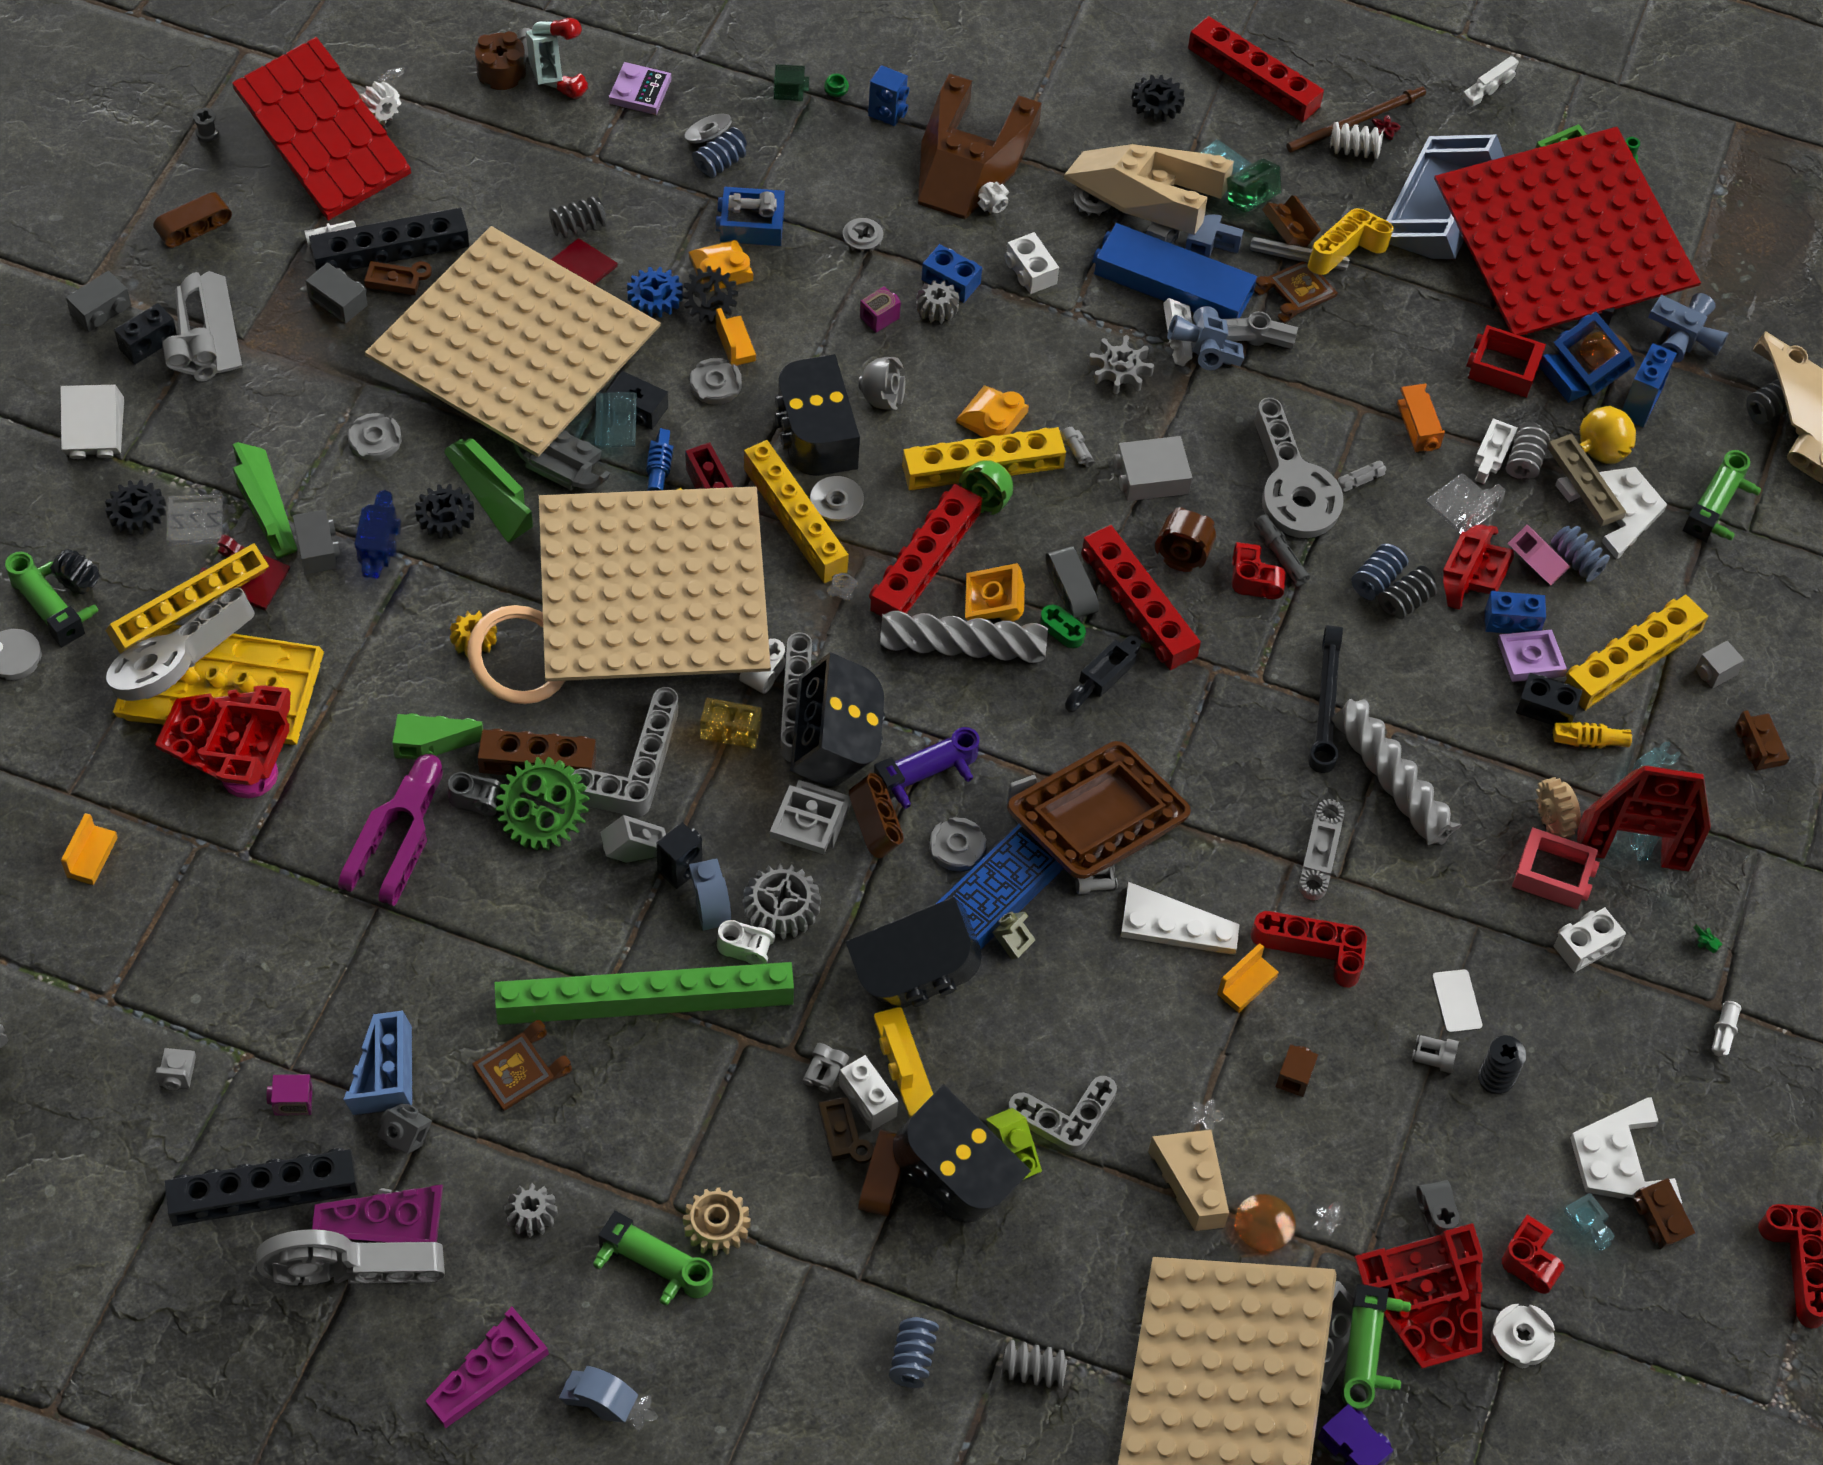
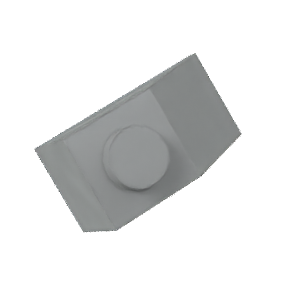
(631, 839)

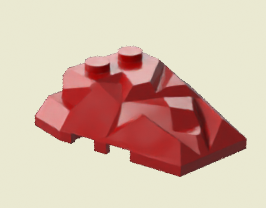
(230, 734)
(1444, 1291)

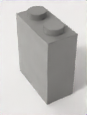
(1153, 468)

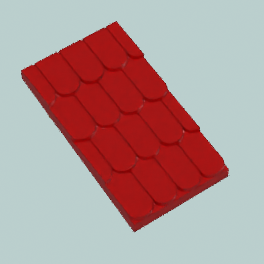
(322, 128)

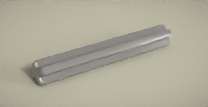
(1288, 251)

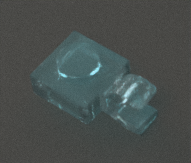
(1657, 756)
(1590, 1216)

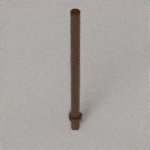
(1408, 96)

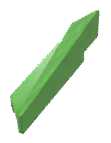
(492, 487)
(261, 493)

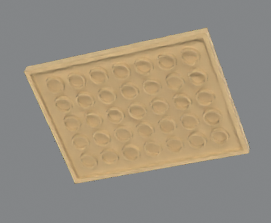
(1228, 1364)

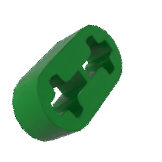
(1062, 626)

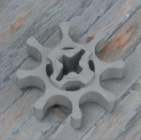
(1121, 364)

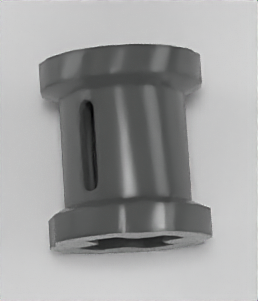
(206, 128)

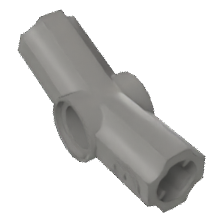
(1260, 330)

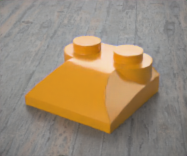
(728, 257)
(993, 412)
(995, 593)

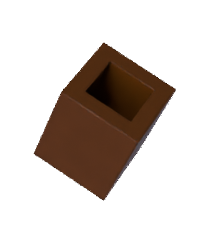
(1297, 1070)

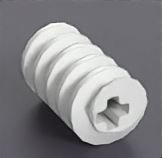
(1356, 140)

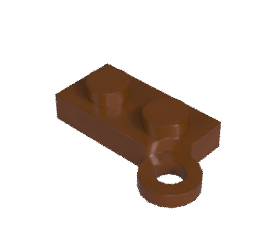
(395, 277)

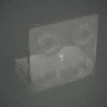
(1464, 503)

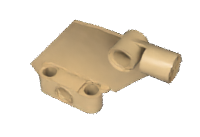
(1803, 395)

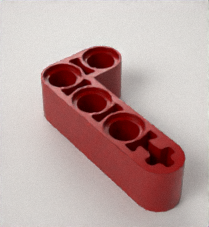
(1309, 943)
(1802, 1264)

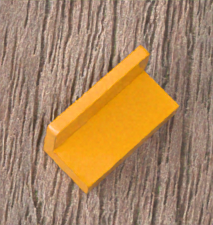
(734, 339)
(88, 851)
(1246, 979)

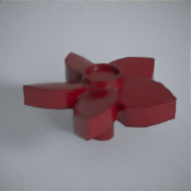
(1386, 126)

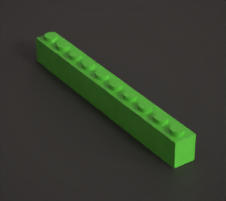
(644, 993)

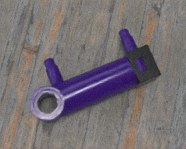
(929, 762)

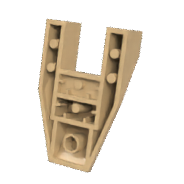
(1143, 180)

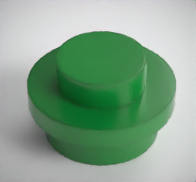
(836, 85)

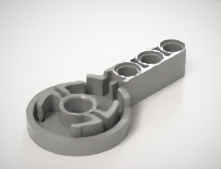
(1297, 479)
(147, 666)
(322, 1254)

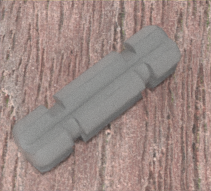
(1362, 476)

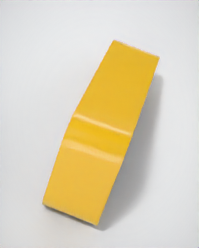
(1353, 230)

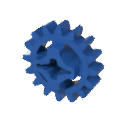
(655, 291)

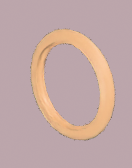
(479, 670)

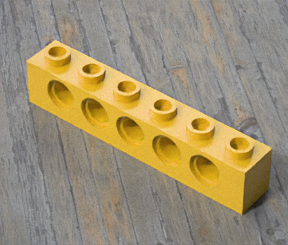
(1016, 452)
(795, 511)
(186, 598)
(1636, 650)

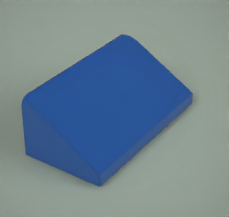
(1563, 377)

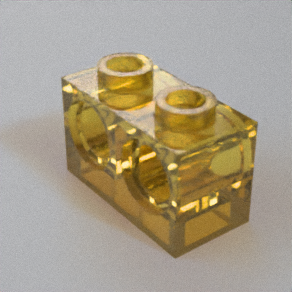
(730, 723)

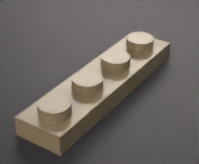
(1586, 480)

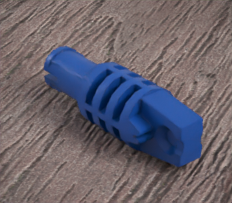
(659, 460)

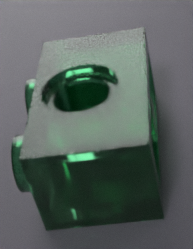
(1254, 185)

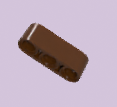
(192, 219)
(876, 815)
(881, 1177)

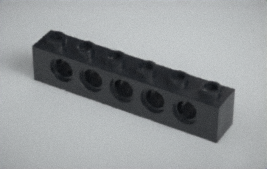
(391, 240)
(276, 1194)

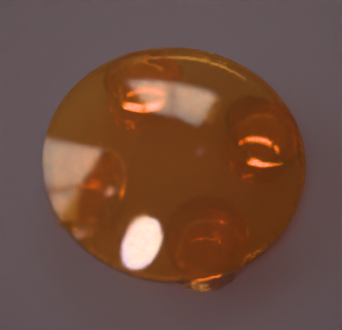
(1598, 350)
(1265, 1222)

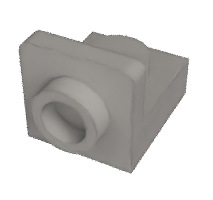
(176, 1069)

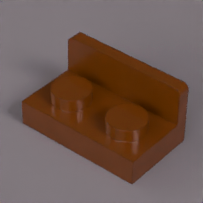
(1292, 221)
(1761, 741)
(1663, 1213)

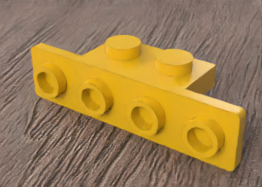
(904, 1059)

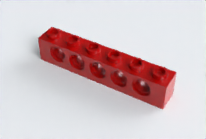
(1255, 69)
(936, 538)
(1115, 561)

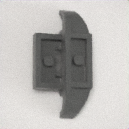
(566, 462)

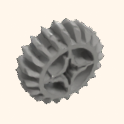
(770, 889)

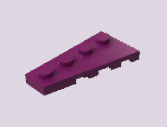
(385, 1218)
(498, 1360)

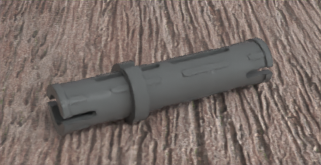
(1276, 542)

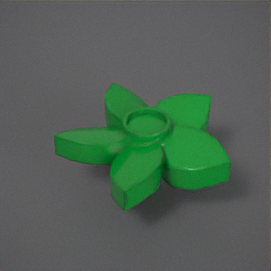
(1707, 939)

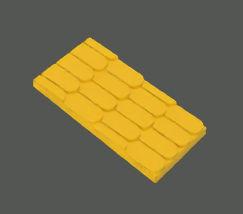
(238, 664)

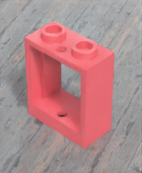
(1549, 887)

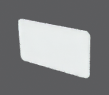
(1457, 1000)

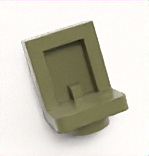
(1014, 934)

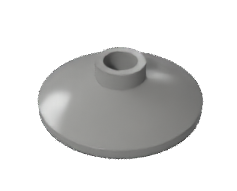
(708, 128)
(837, 490)

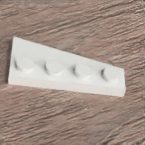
(1171, 922)

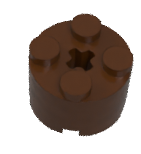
(500, 60)
(1185, 539)

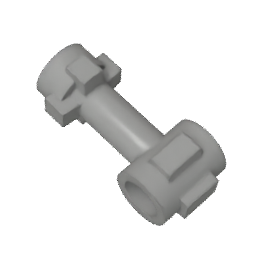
(766, 203)

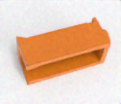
(1420, 418)

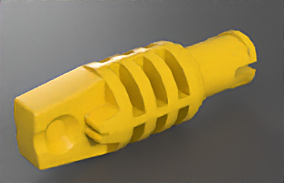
(1590, 735)

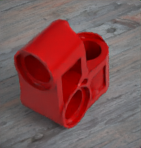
(1253, 576)
(1538, 1267)

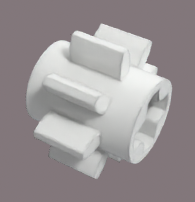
(993, 197)

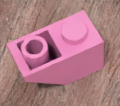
(1539, 555)

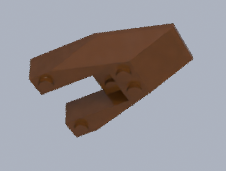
(960, 163)

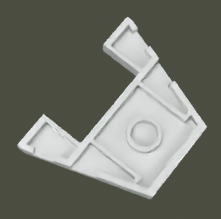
(1636, 496)
(1608, 1152)

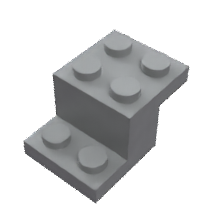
(810, 817)

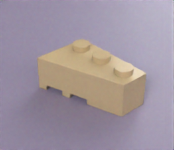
(1194, 1175)

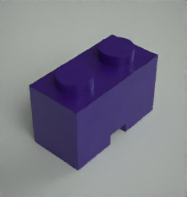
(1355, 1439)

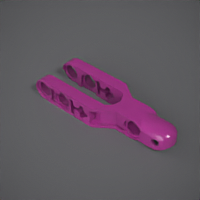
(411, 797)

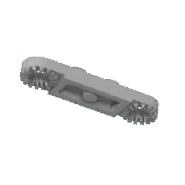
(1321, 849)

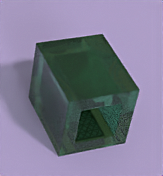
(790, 82)

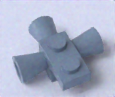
(1688, 324)
(1207, 338)

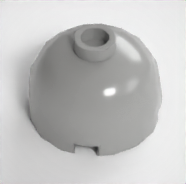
(882, 383)

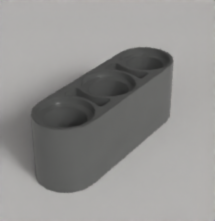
(1072, 582)

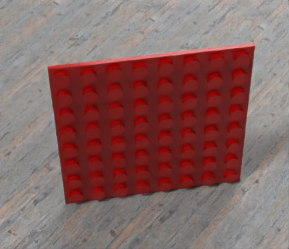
(1566, 231)

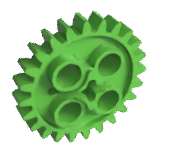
(553, 780)

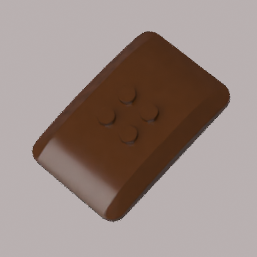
(1099, 810)

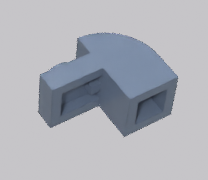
(1216, 235)
(711, 893)
(600, 1392)

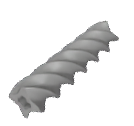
(954, 635)
(1395, 774)

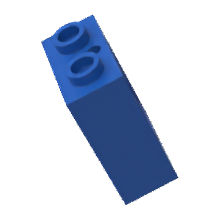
(747, 231)
(1608, 371)
(1648, 384)

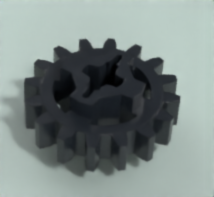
(1158, 98)
(698, 290)
(135, 507)
(444, 511)

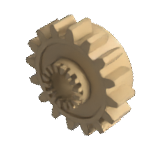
(1558, 807)
(710, 1207)

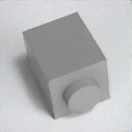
(1719, 664)

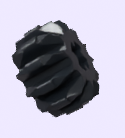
(74, 571)

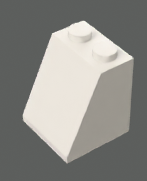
(91, 420)

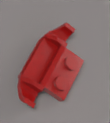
(1475, 565)

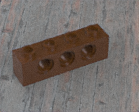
(494, 743)

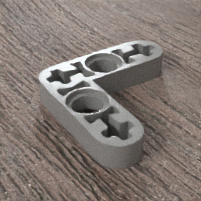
(1066, 1124)

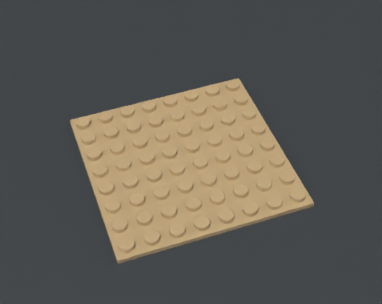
(513, 340)
(652, 584)

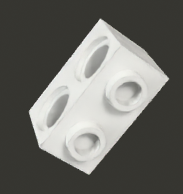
(1032, 263)
(1593, 944)
(868, 1093)

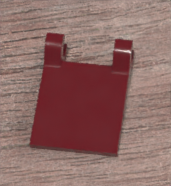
(585, 261)
(262, 588)

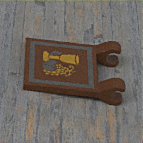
(1298, 288)
(517, 1068)

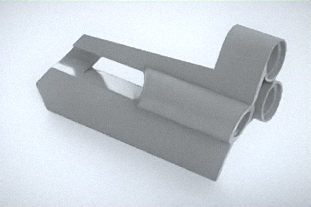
(209, 348)

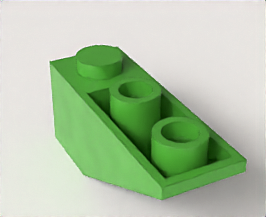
(432, 735)

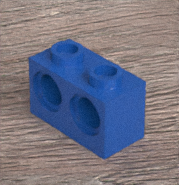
(888, 95)
(954, 269)
(1514, 612)

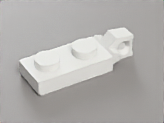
(1490, 81)
(1182, 349)
(1493, 449)

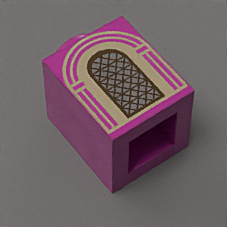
(880, 309)
(290, 1094)

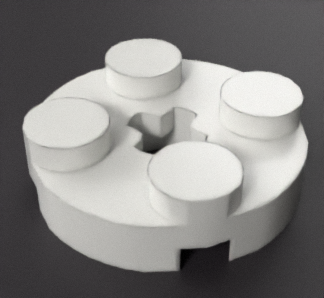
(1524, 1318)

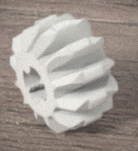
(381, 101)

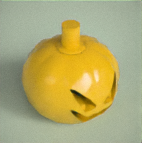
(1607, 434)

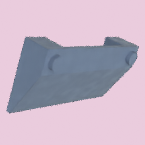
(1420, 212)

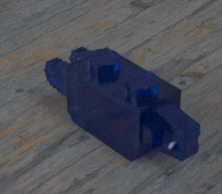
(376, 535)

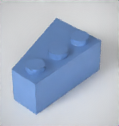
(385, 1066)

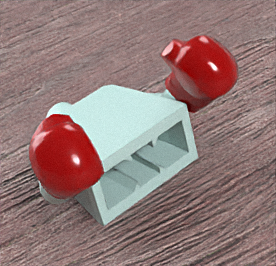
(545, 56)

